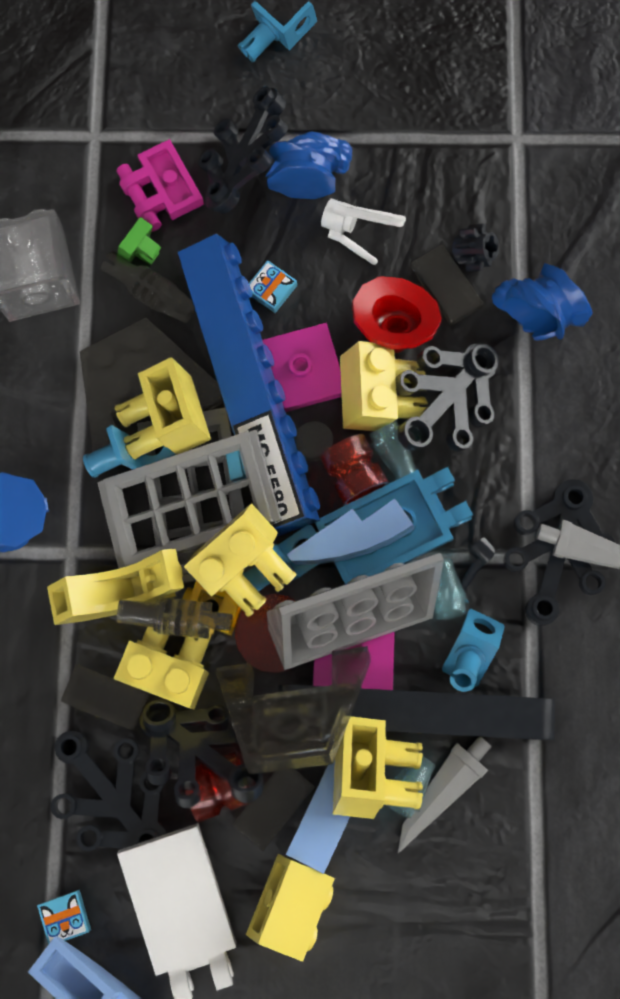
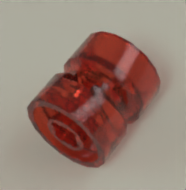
(353, 468)
(214, 792)

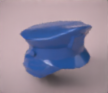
(306, 163)
(544, 304)
(21, 511)

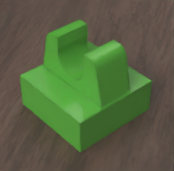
(139, 243)

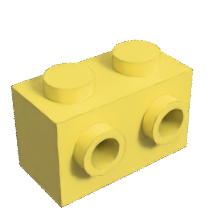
(290, 908)

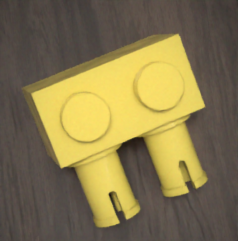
(370, 387)
(173, 408)
(240, 543)
(171, 678)
(360, 771)

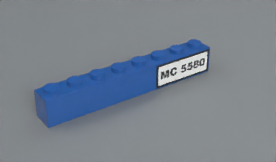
(245, 373)

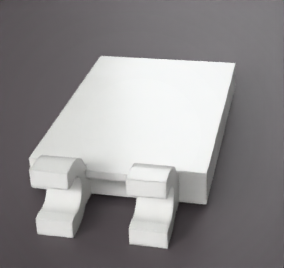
(179, 908)

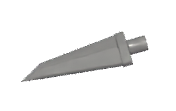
(580, 544)
(453, 778)

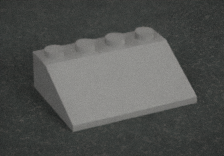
(355, 611)

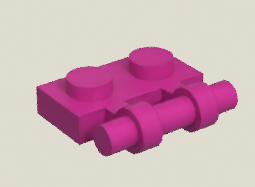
(170, 180)

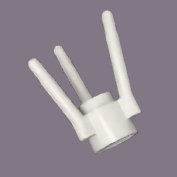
(342, 217)

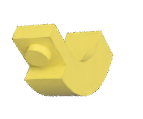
(98, 594)

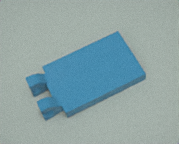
(422, 507)

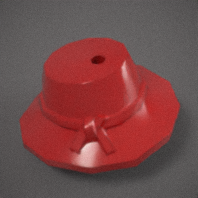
(395, 313)

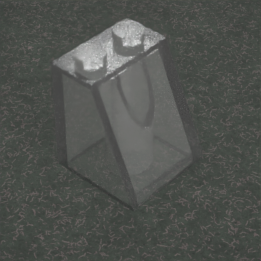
(35, 266)

